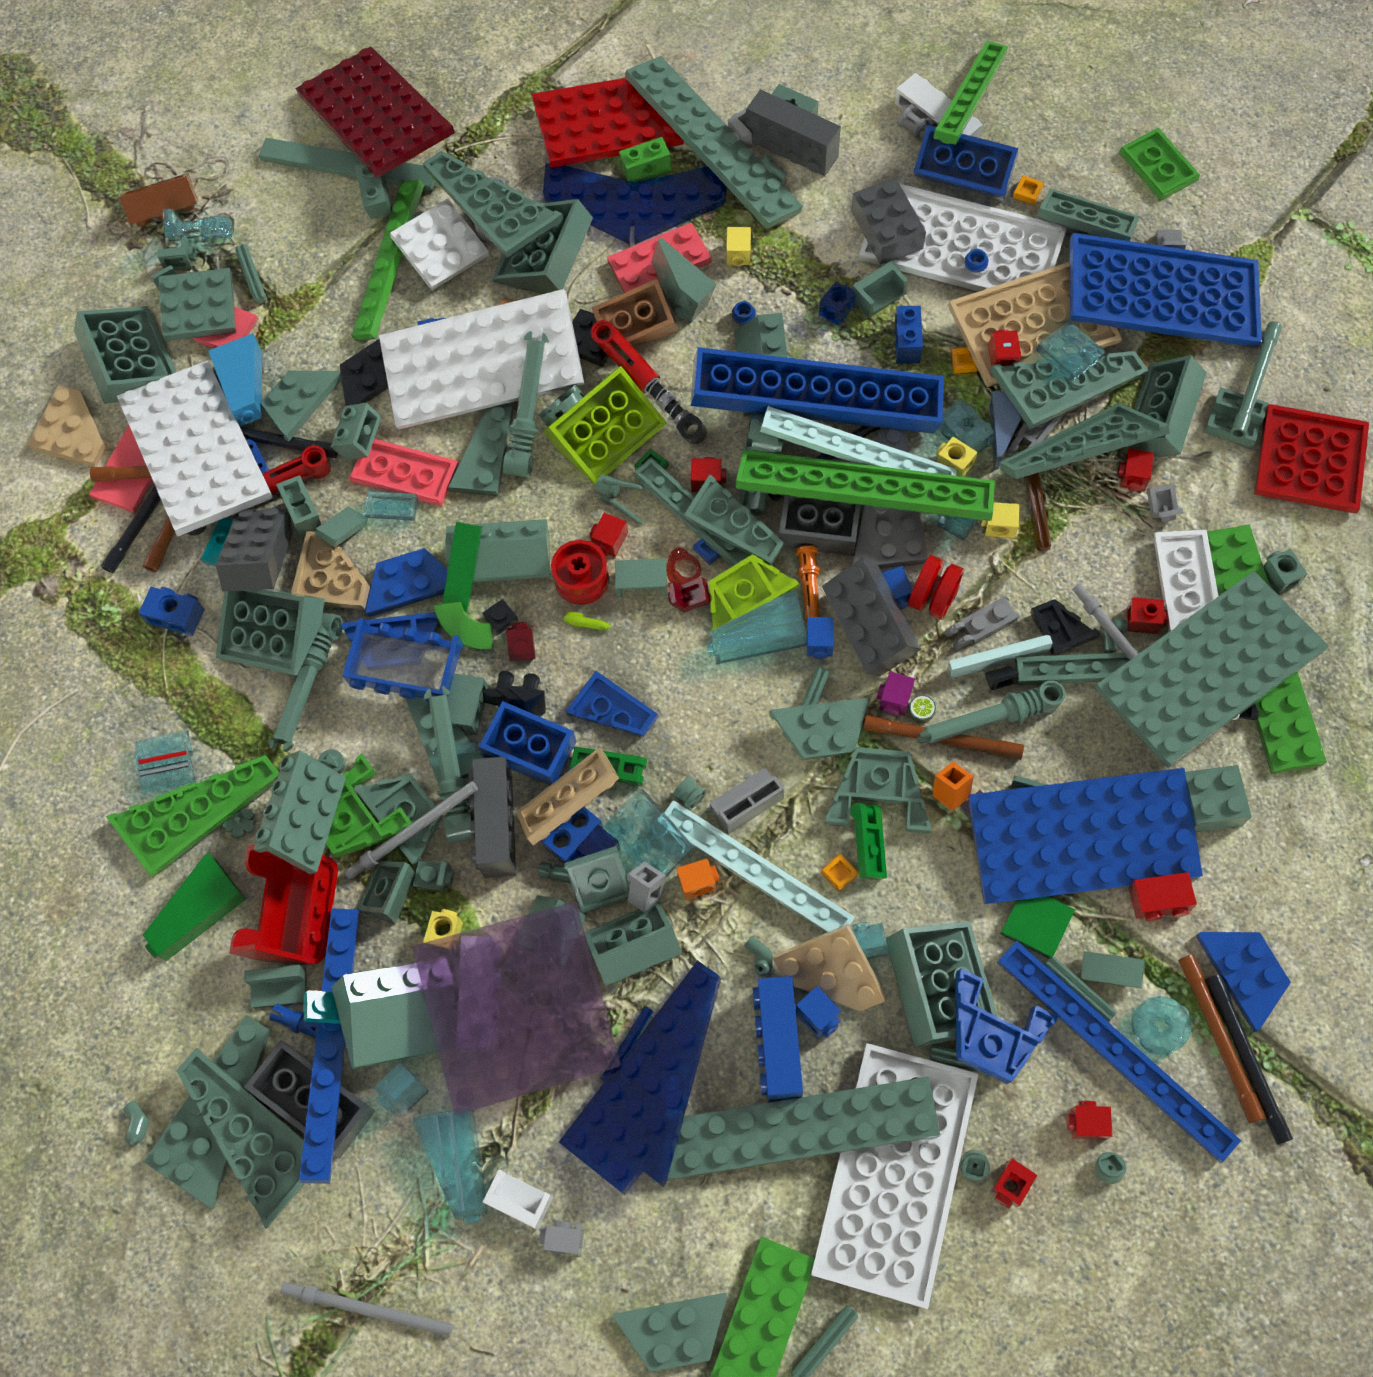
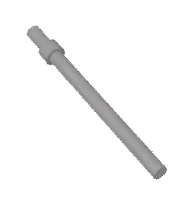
(1093, 608)
(370, 858)
(312, 1295)

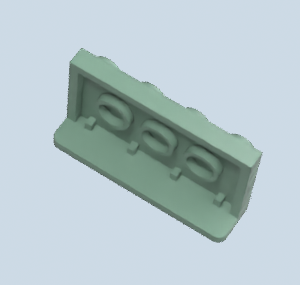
(300, 811)

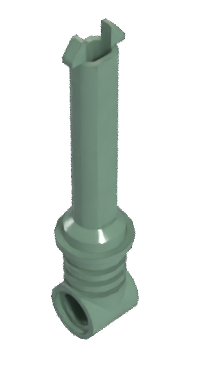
(518, 460)
(314, 662)
(1012, 708)
(458, 819)

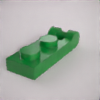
(618, 762)
(869, 841)

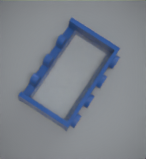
(400, 661)

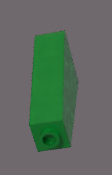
(193, 909)

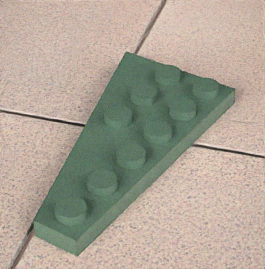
(1044, 392)
(1098, 434)
(252, 1138)
(188, 1148)

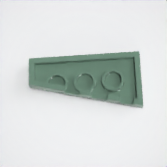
(726, 518)
(422, 717)

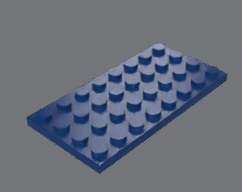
(1164, 290)
(1083, 835)

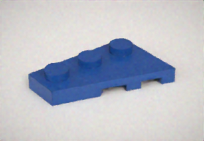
(611, 706)

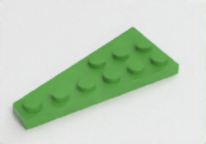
(183, 817)

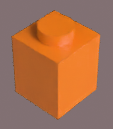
(952, 785)

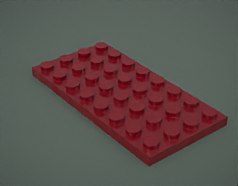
(374, 111)

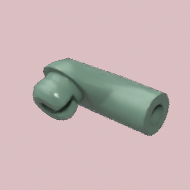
(768, 161)
(763, 956)

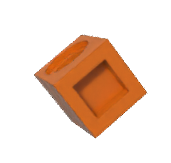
(697, 878)

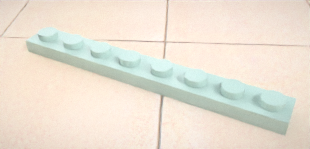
(843, 444)
(758, 871)

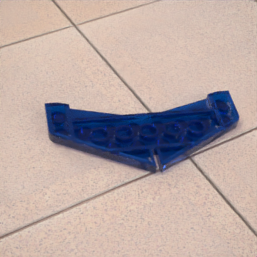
(648, 204)

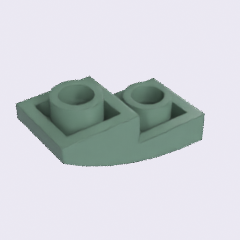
(1113, 969)

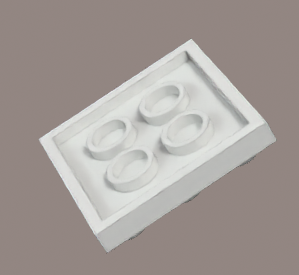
(439, 244)

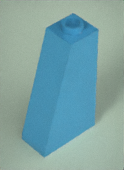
(240, 376)

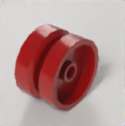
(580, 572)
(937, 587)

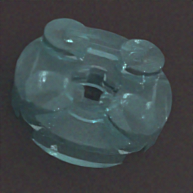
(1174, 1015)

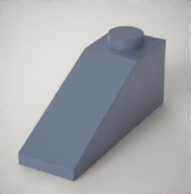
(1005, 422)

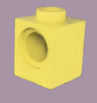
(738, 245)
(956, 448)
(1004, 521)
(438, 919)

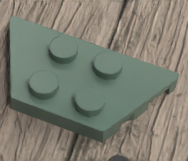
(297, 398)
(822, 728)
(406, 793)
(675, 1331)

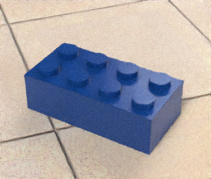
(969, 164)
(779, 1037)

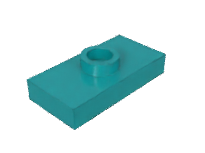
(216, 542)

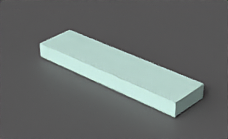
(998, 656)

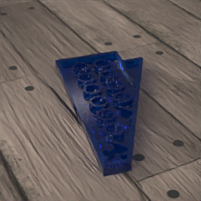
(642, 1103)

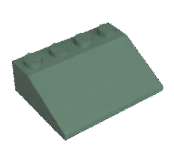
(548, 259)
(122, 349)
(268, 628)
(925, 972)
(383, 1015)

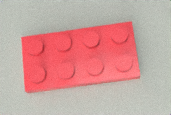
(634, 266)

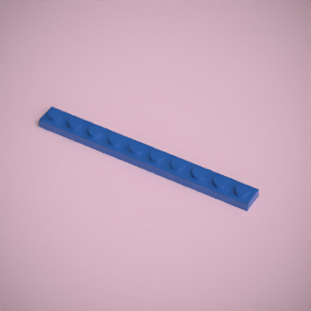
(1119, 1052)
(328, 1056)

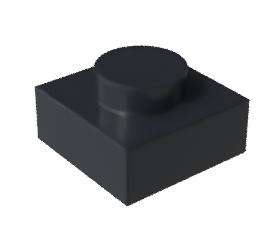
(500, 616)

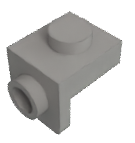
(737, 124)
(1163, 502)

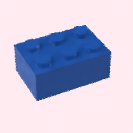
(528, 743)

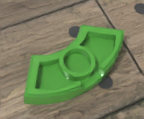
(458, 623)

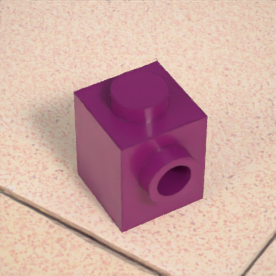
(895, 694)

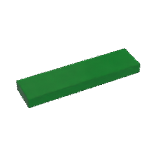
(462, 564)

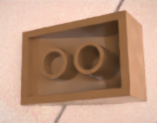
(639, 314)

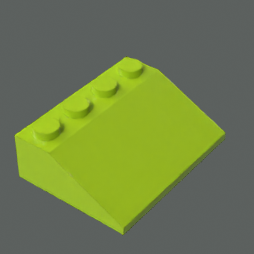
(605, 426)

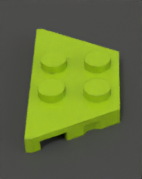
(745, 589)

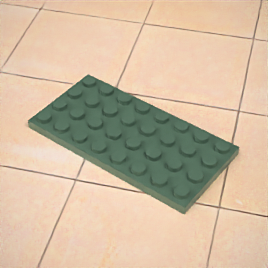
(1211, 668)

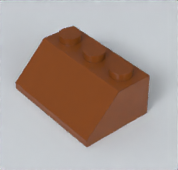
(152, 199)

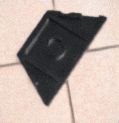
(364, 375)

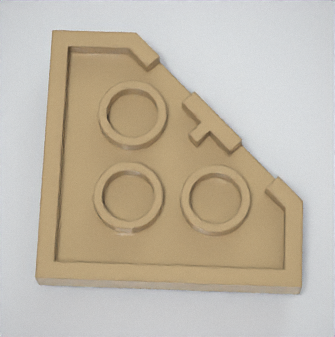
(68, 429)
(329, 575)
(835, 966)

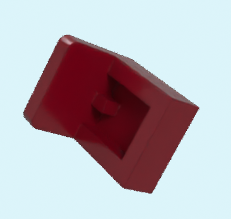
(689, 595)
(520, 641)

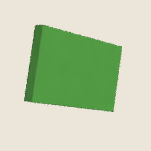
(1159, 164)

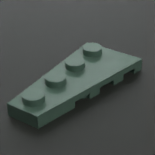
(483, 460)

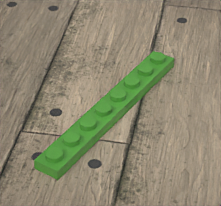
(970, 93)
(386, 263)

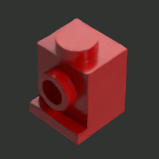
(1020, 1176)

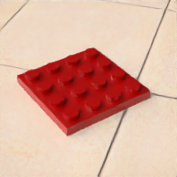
(1312, 458)

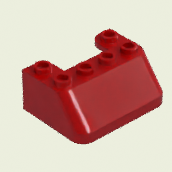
(292, 913)

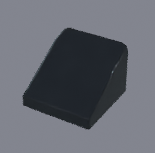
(1001, 677)

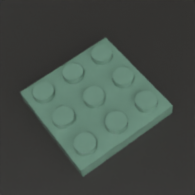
(197, 304)

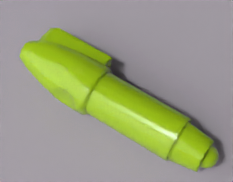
(579, 620)

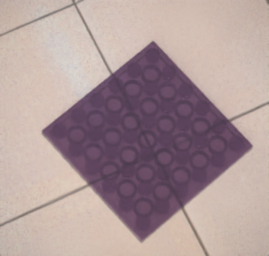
(515, 1007)

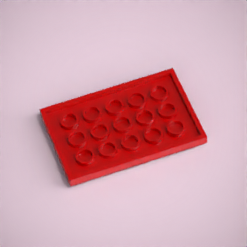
(597, 121)

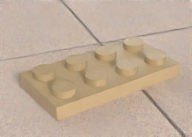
(567, 796)

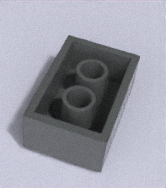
(888, 221)
(819, 523)

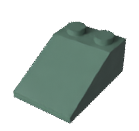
(683, 282)

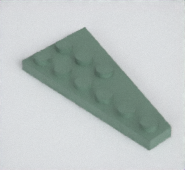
(494, 207)

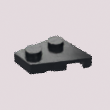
(1062, 626)

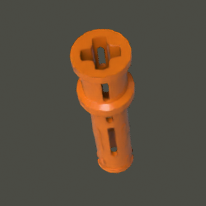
(808, 573)

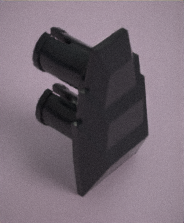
(523, 697)

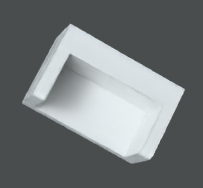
(518, 1199)

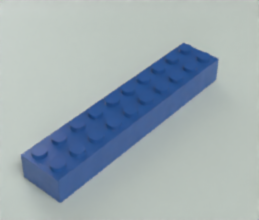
(817, 390)

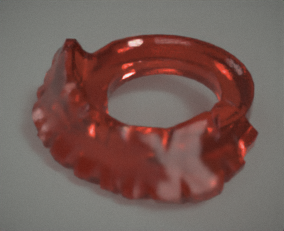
(678, 555)

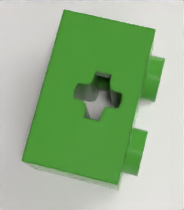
(645, 161)

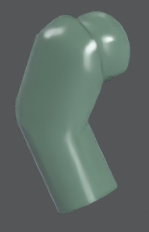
(1108, 643)
(138, 1124)

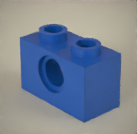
(182, 619)
(818, 1013)

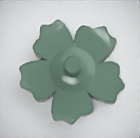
(240, 823)

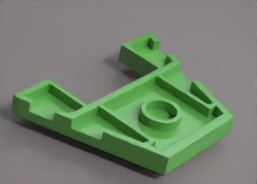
(353, 824)

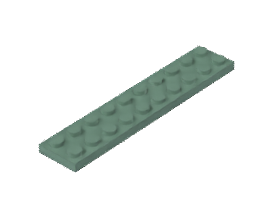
(713, 142)
(805, 1128)

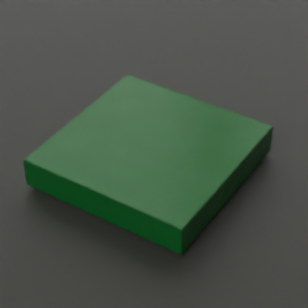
(1038, 924)

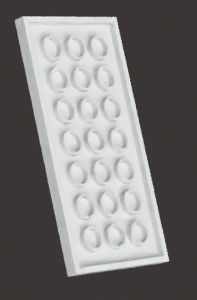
(955, 226)
(478, 359)
(194, 448)
(895, 1199)

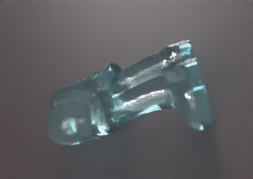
(206, 228)

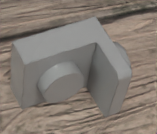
(1170, 238)

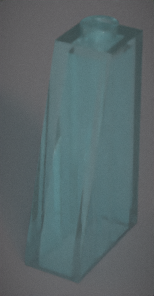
(760, 632)
(456, 1160)

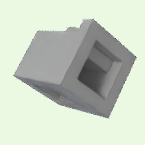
(645, 886)
(562, 1238)

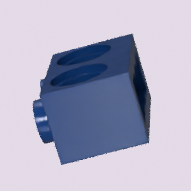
(908, 334)
(575, 835)

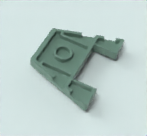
(884, 778)

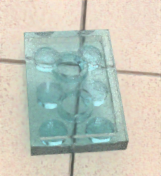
(648, 834)

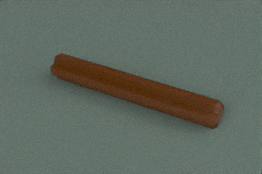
(1038, 512)

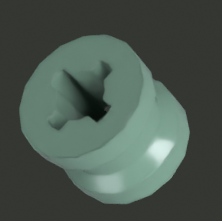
(689, 793)

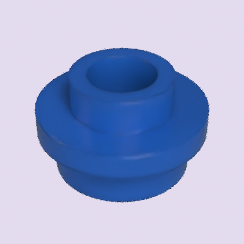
(979, 256)
(740, 308)

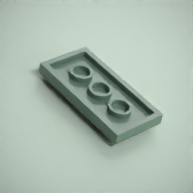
(1087, 216)

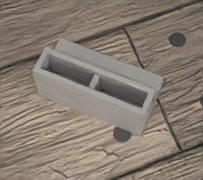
(747, 800)

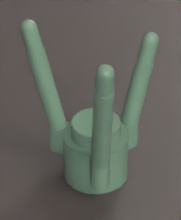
(609, 487)

